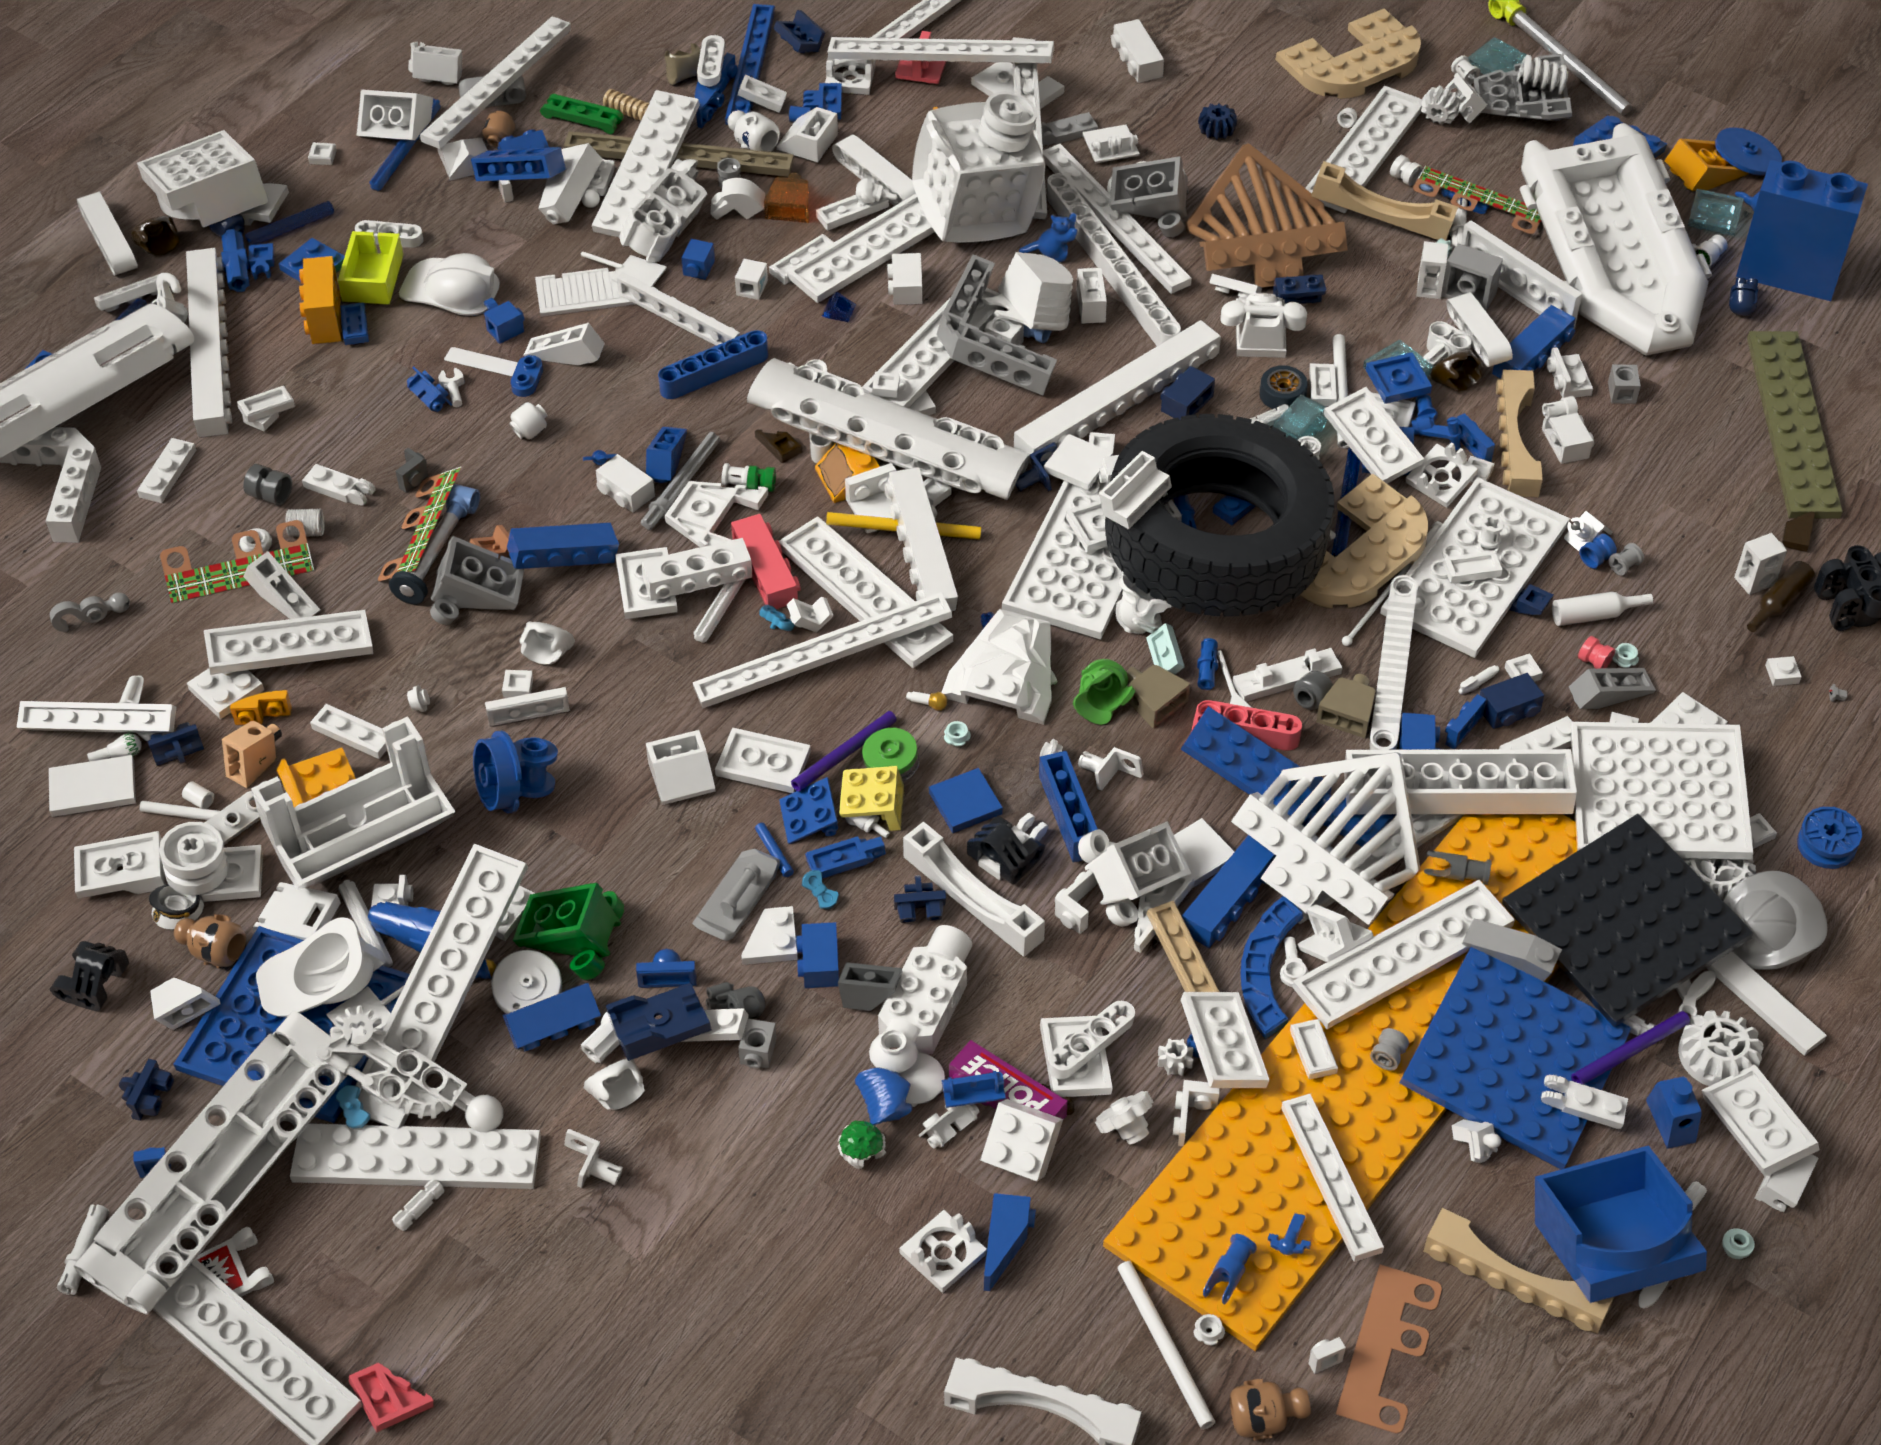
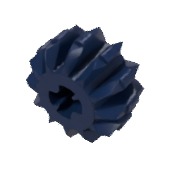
(1217, 121)

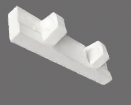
(1284, 675)

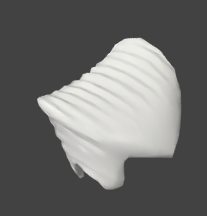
(545, 642)
(616, 1085)

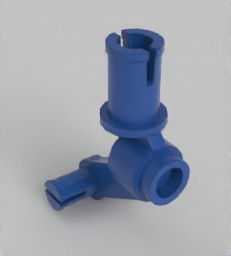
(1425, 423)

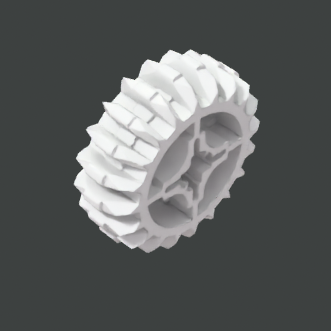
(1728, 873)

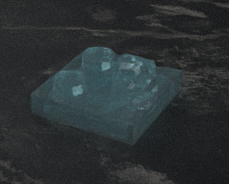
(1496, 56)

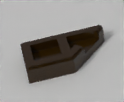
(781, 445)
(1798, 532)

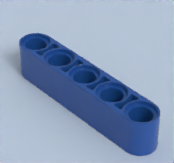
(713, 364)

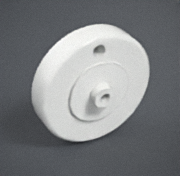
(524, 980)

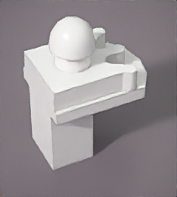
(1479, 1136)

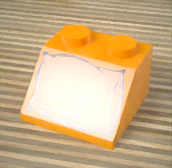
(840, 464)

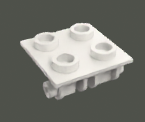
(1111, 143)

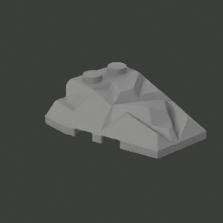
(1512, 98)

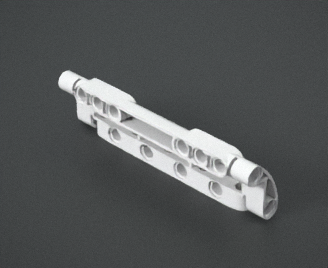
(75, 380)
(886, 428)
(218, 1164)

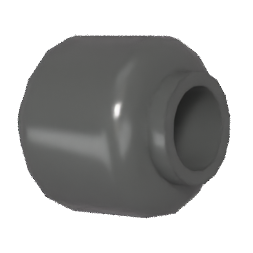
(1312, 689)

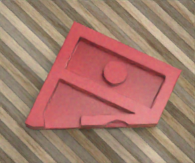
(387, 1397)

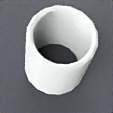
(311, 519)

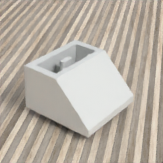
(810, 134)
(680, 767)

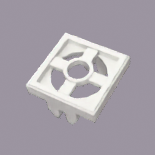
(851, 86)
(1456, 459)
(964, 1233)

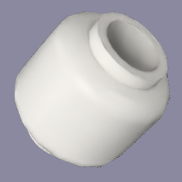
(528, 420)

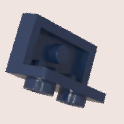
(801, 33)
(1300, 288)

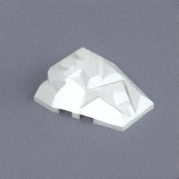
(1007, 666)

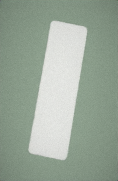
(481, 361)

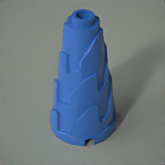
(404, 922)

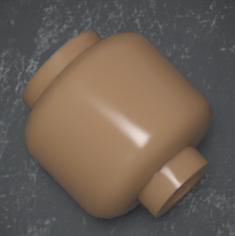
(498, 126)

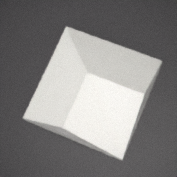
(458, 154)

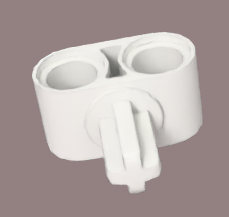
(1444, 341)

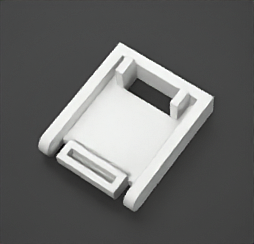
(292, 908)

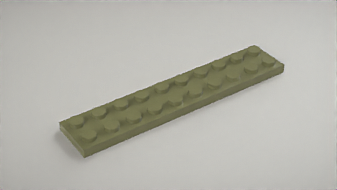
(1794, 424)

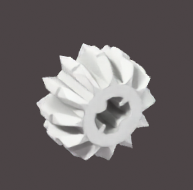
(1440, 105)

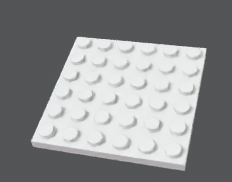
(1675, 776)

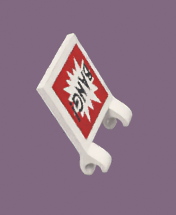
(227, 1266)

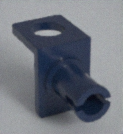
(1037, 473)

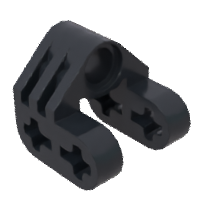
(1003, 846)
(91, 970)

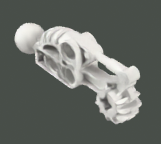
(415, 1096)

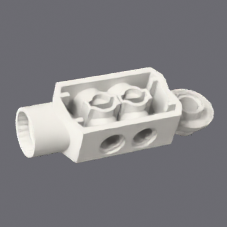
(922, 1001)

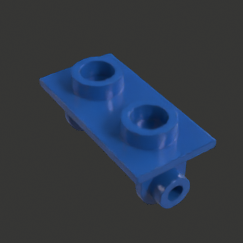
(434, 396)
(973, 1089)

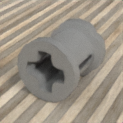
(1625, 559)

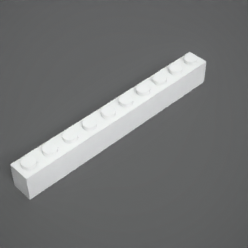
(209, 347)
(1120, 389)

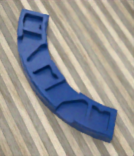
(1257, 965)

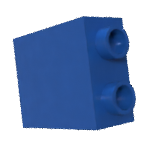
(1801, 229)

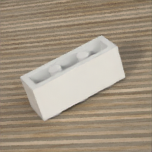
(1138, 51)

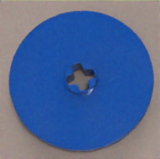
(1746, 150)

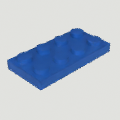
(1235, 754)

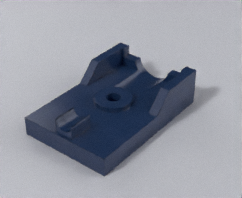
(642, 1034)

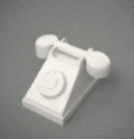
(1262, 323)
(1132, 867)

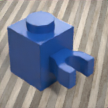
(503, 320)

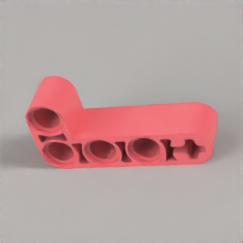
(1272, 728)

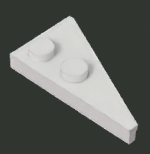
(1172, 891)

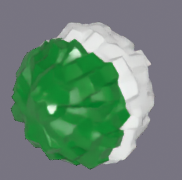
(860, 1142)

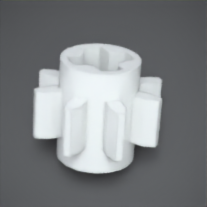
(1175, 1057)

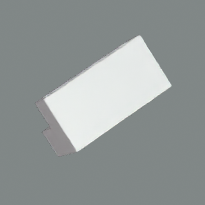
(1134, 490)

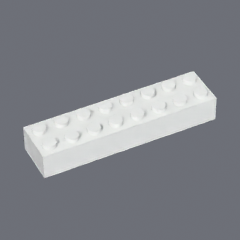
(1478, 781)

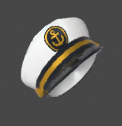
(173, 906)

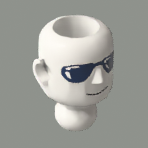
(754, 131)

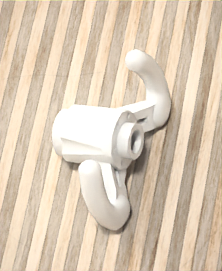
(165, 297)

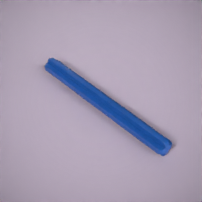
(396, 156)

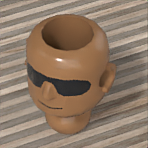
(212, 939)
(1263, 1409)

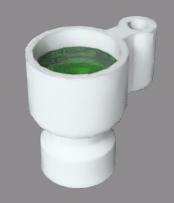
(1712, 248)

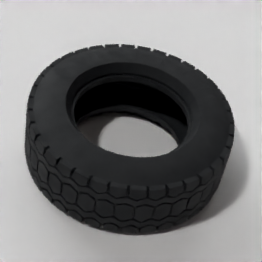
(1223, 570)

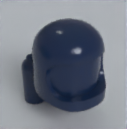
(1744, 296)

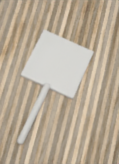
(634, 266)
(368, 1001)

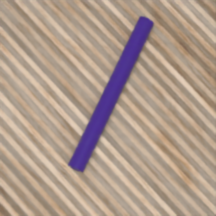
(842, 752)
(1631, 1048)

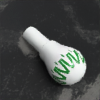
(123, 746)

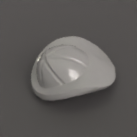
(1783, 918)

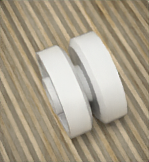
(1007, 121)
(193, 858)

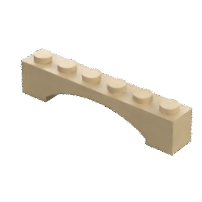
(1426, 219)
(1522, 472)
(1456, 1244)

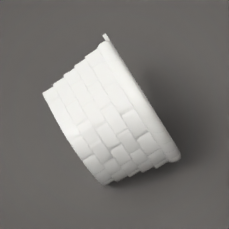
(1035, 292)

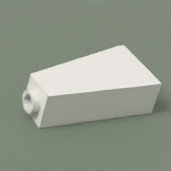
(567, 188)

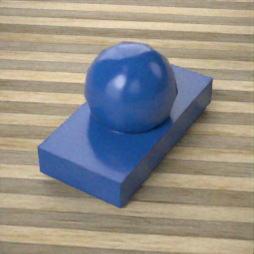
(666, 971)

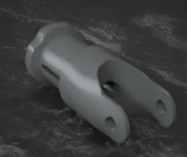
(1461, 867)

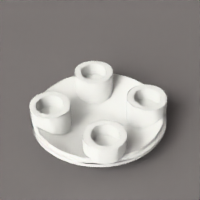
(925, 1079)

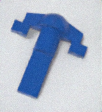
(599, 457)
(1287, 1245)

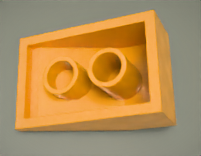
(1701, 165)

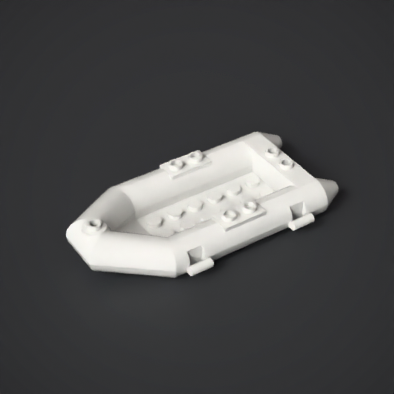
(1619, 238)

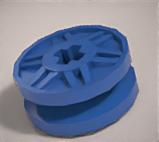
(1829, 837)

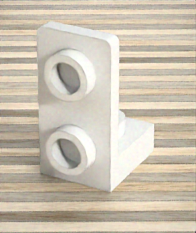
(1195, 1095)

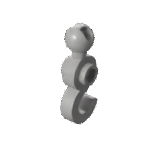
(89, 610)

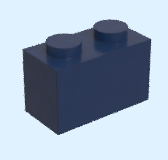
(1187, 393)
(1512, 700)

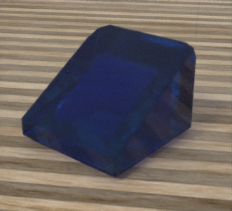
(839, 308)

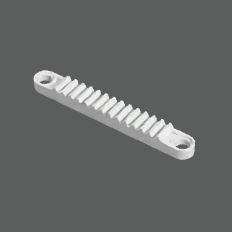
(1393, 663)

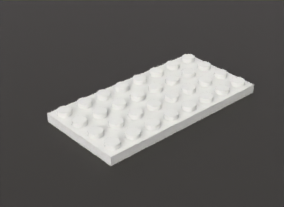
(1063, 580)
(1470, 611)

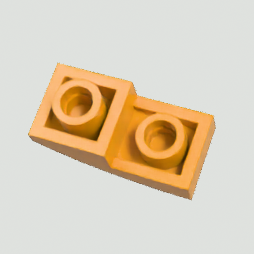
(260, 705)

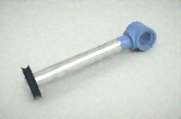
(409, 585)

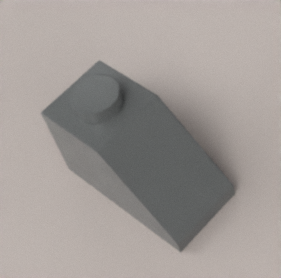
(867, 985)

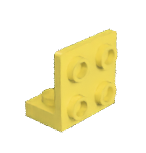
(873, 793)

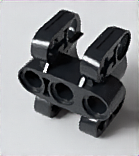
(1852, 584)

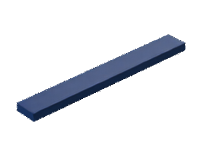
(751, 55)

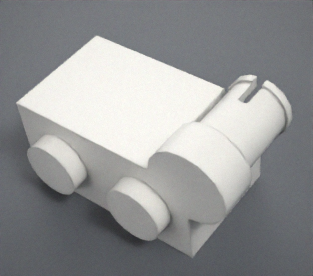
(435, 63)
(1566, 430)

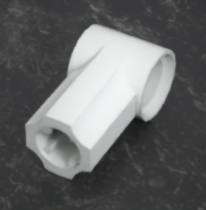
(601, 1041)

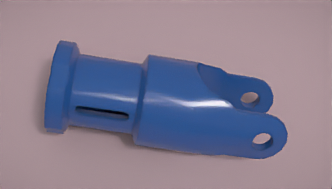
(1231, 1265)

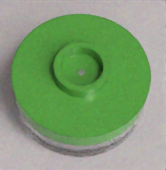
(892, 748)

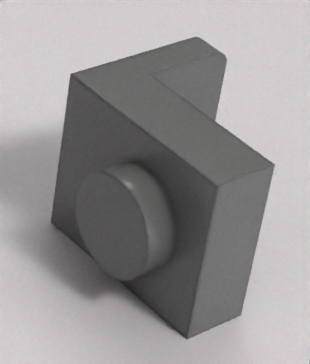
(412, 471)

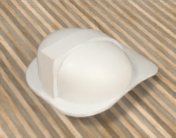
(452, 283)
(319, 970)

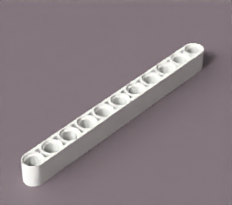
(1114, 262)

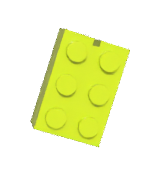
(368, 274)

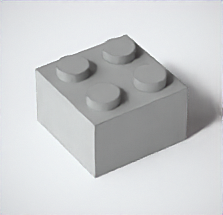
(1472, 272)

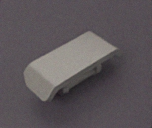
(737, 894)

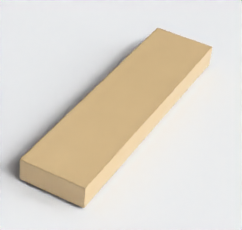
(1181, 948)

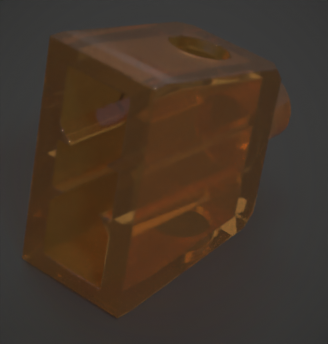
(788, 199)

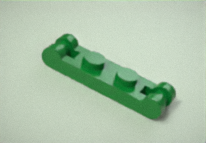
(582, 112)

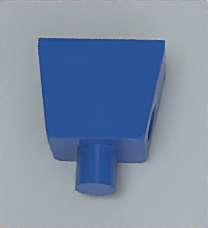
(1675, 1111)

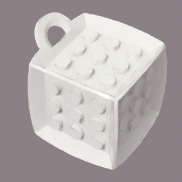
(969, 186)

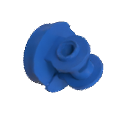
(512, 770)

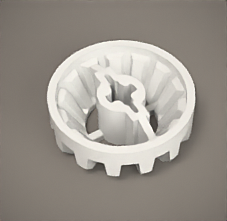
(1722, 1053)

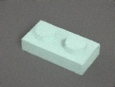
(1165, 649)

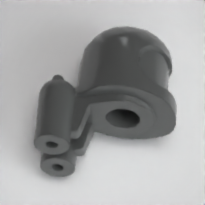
(747, 998)

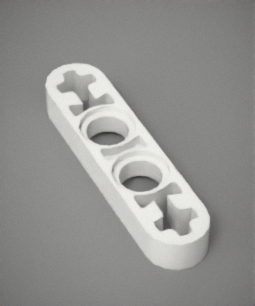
(1088, 1037)

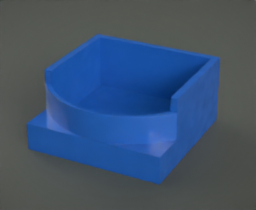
(1618, 1223)

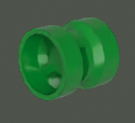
(761, 478)

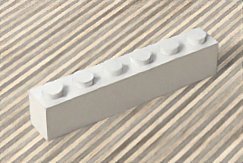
(920, 535)

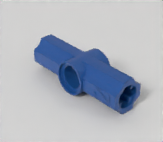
(235, 260)

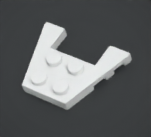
(703, 507)

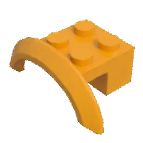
(315, 775)

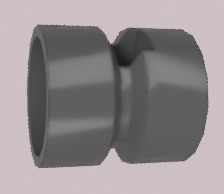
(267, 484)

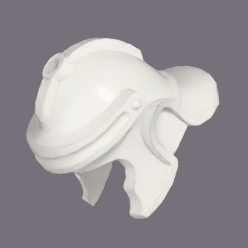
(1137, 610)

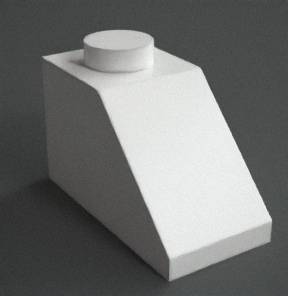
(180, 1002)

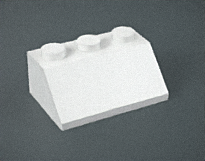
(393, 114)

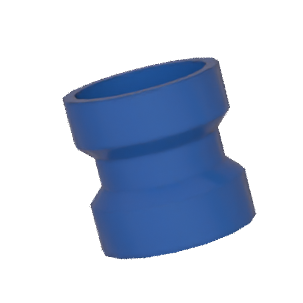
(1597, 551)

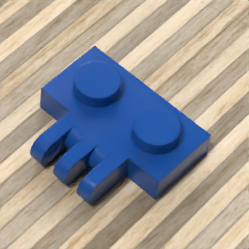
(827, 97)

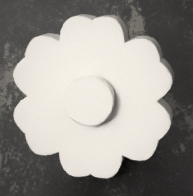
(1127, 1117)

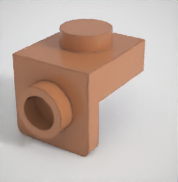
(496, 543)

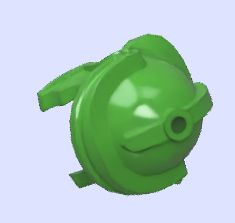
(1102, 691)

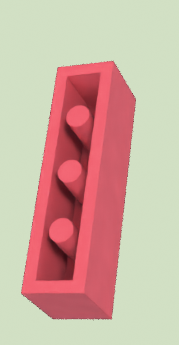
(769, 569)

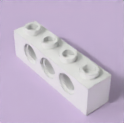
(696, 569)

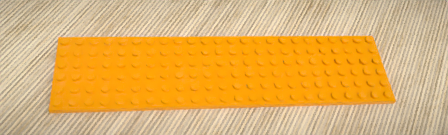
(1244, 1161)

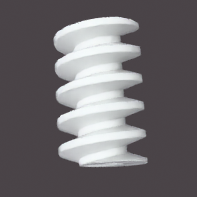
(1543, 73)

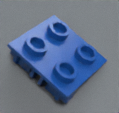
(809, 811)

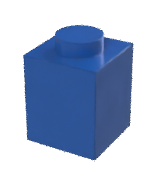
(698, 259)

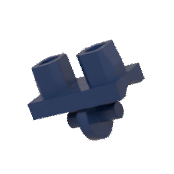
(175, 744)
(908, 901)
(141, 1088)

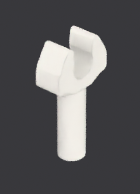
(452, 384)

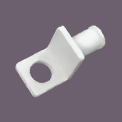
(1584, 530)
(1107, 767)
(593, 1164)

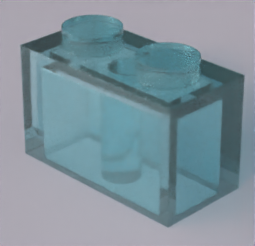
(1302, 418)

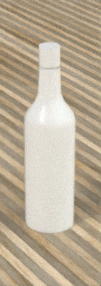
(1595, 607)

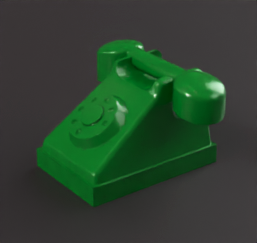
(572, 923)

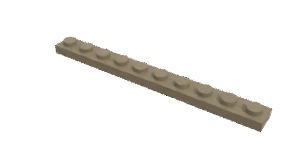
(707, 156)

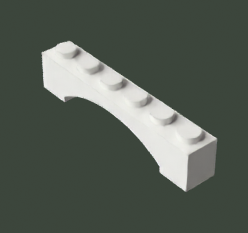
(1011, 922)
(980, 1386)

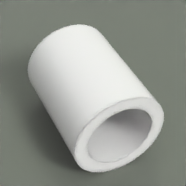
(198, 795)

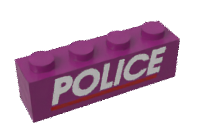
(1018, 1086)

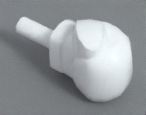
(871, 192)
(867, 823)

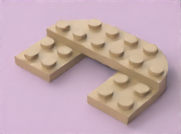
(1385, 52)
(1393, 540)

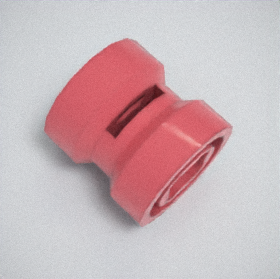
(1596, 653)

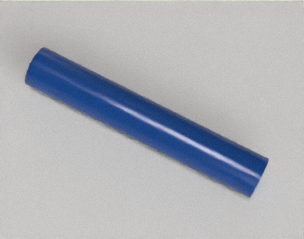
(774, 849)

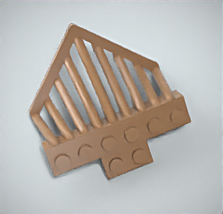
(1275, 251)

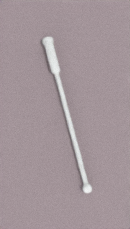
(1347, 640)

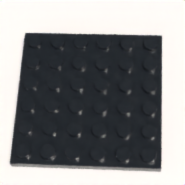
(1627, 919)

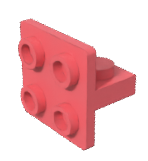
(921, 70)

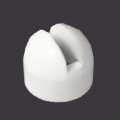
(1348, 119)

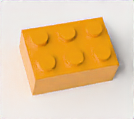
(321, 300)

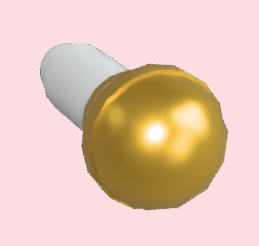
(935, 700)

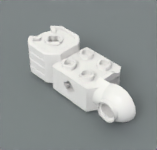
(664, 211)

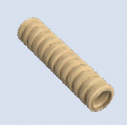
(626, 104)

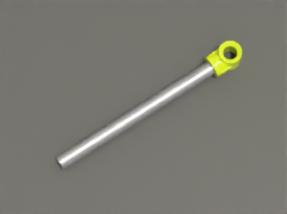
(1515, 14)

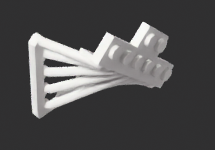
(1308, 863)

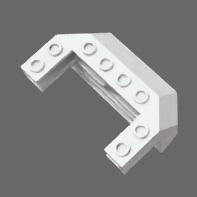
(358, 817)

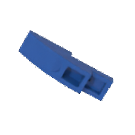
(711, 97)

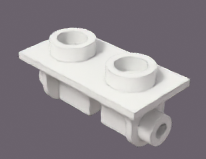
(939, 1127)

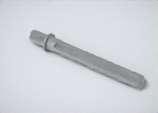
(660, 507)

